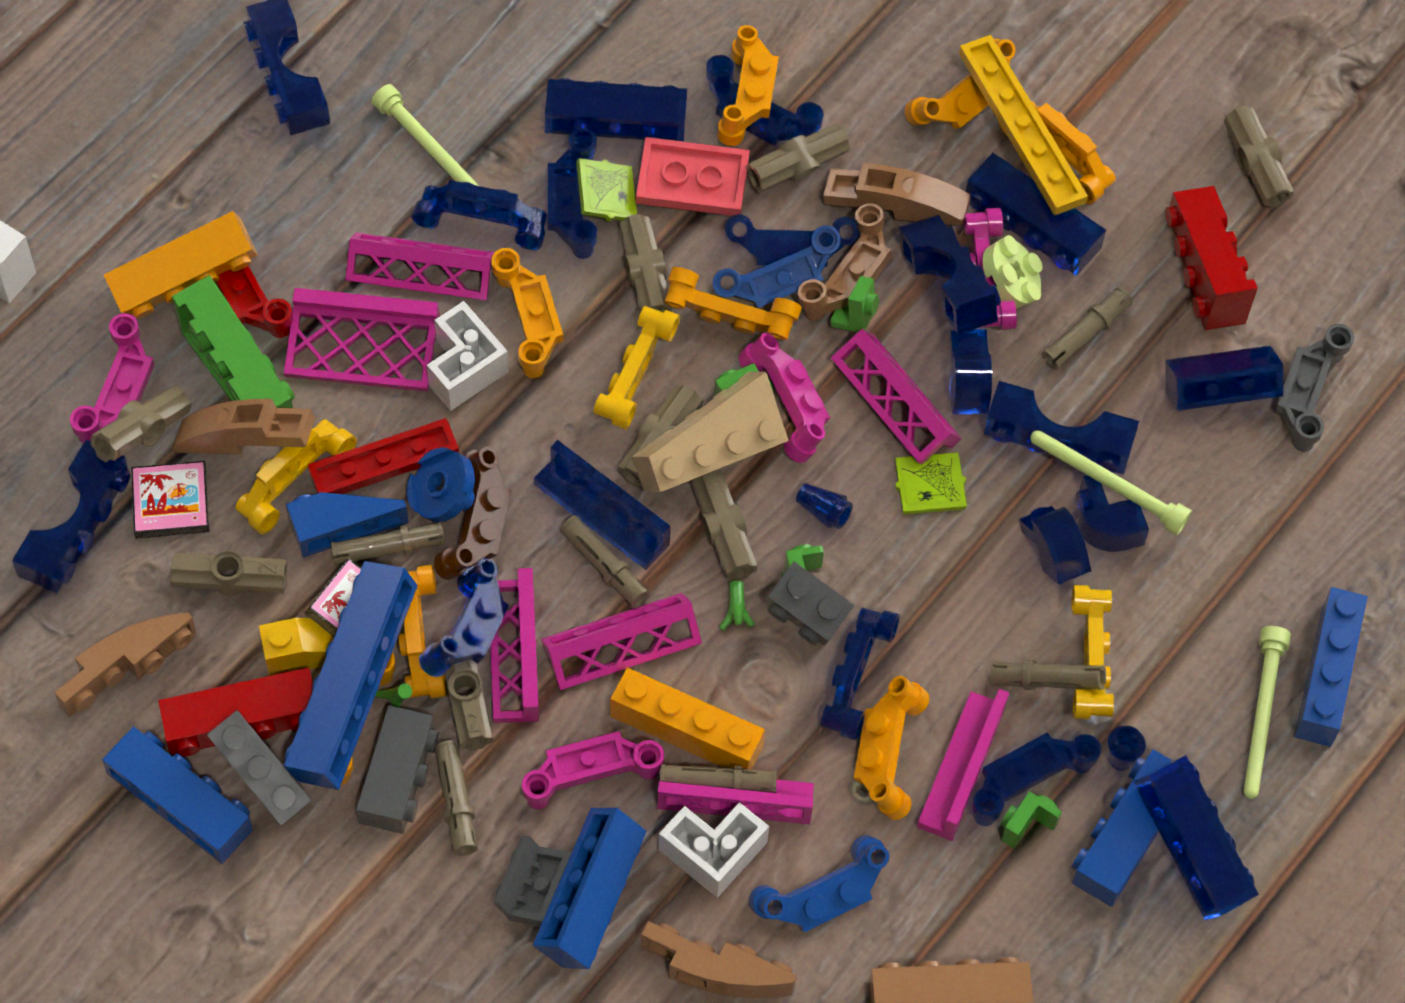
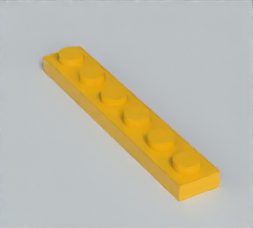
(1023, 125)

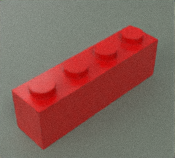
(266, 703)

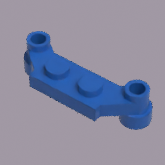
(781, 276)
(828, 895)

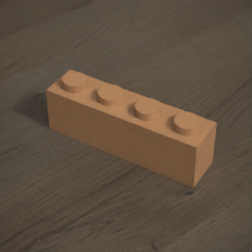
(960, 983)

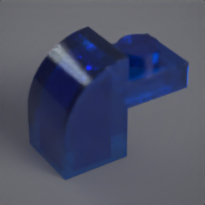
(970, 372)
(1107, 525)
(1058, 543)

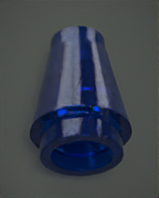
(825, 505)
(1125, 747)

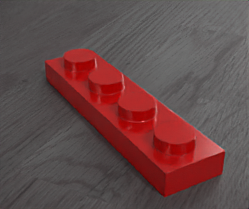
(380, 459)

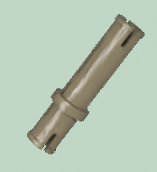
(1098, 318)
(388, 543)
(615, 572)
(1046, 675)
(721, 777)
(458, 812)

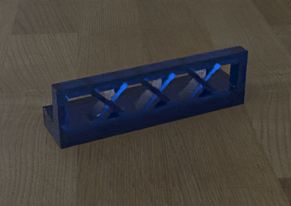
(603, 506)

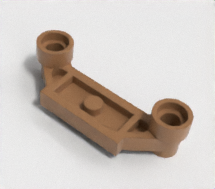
(865, 259)

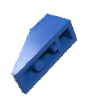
(340, 517)

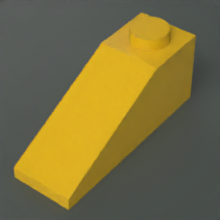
(294, 645)

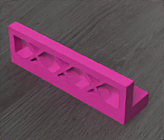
(421, 252)
(905, 387)
(619, 627)
(527, 659)
(962, 764)
(789, 804)

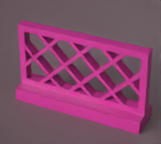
(361, 309)

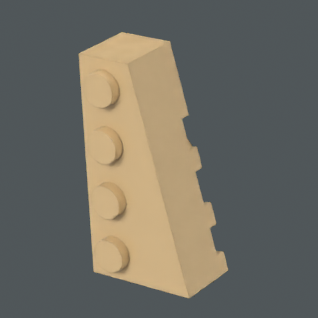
(722, 432)

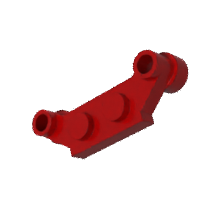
(252, 305)

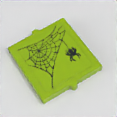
(606, 189)
(931, 485)

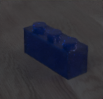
(1224, 378)

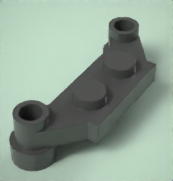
(1306, 382)

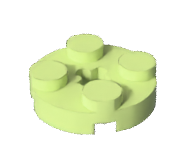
(1013, 271)

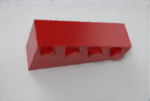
(1210, 258)

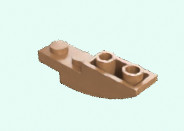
(903, 191)
(242, 423)
(135, 648)
(731, 973)

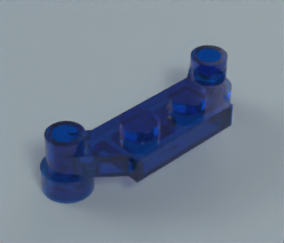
(781, 123)
(564, 195)
(482, 204)
(775, 244)
(475, 625)
(847, 677)
(1028, 767)

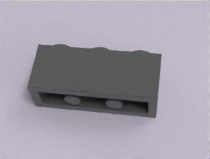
(259, 767)
(397, 770)

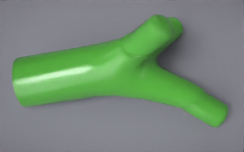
(737, 609)
(395, 695)

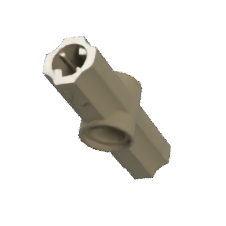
(1258, 156)
(797, 157)
(644, 262)
(673, 411)
(140, 423)
(724, 525)
(205, 572)
(470, 710)

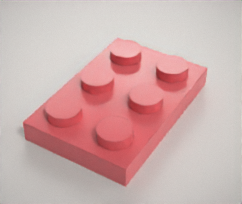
(692, 176)

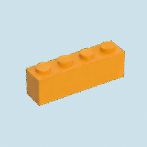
(179, 264)
(686, 721)

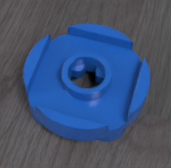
(457, 490)

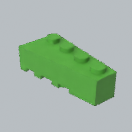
(227, 346)

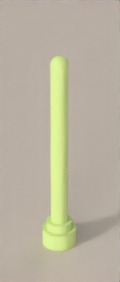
(388, 101)
(1171, 515)
(1274, 642)

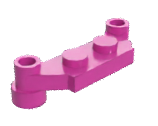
(981, 227)
(124, 381)
(795, 391)
(589, 762)

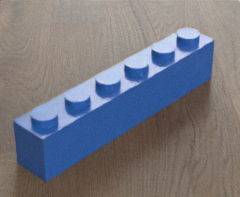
(350, 675)

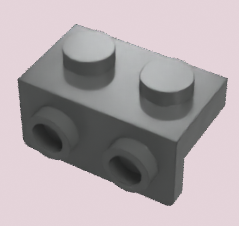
(808, 605)
(530, 882)

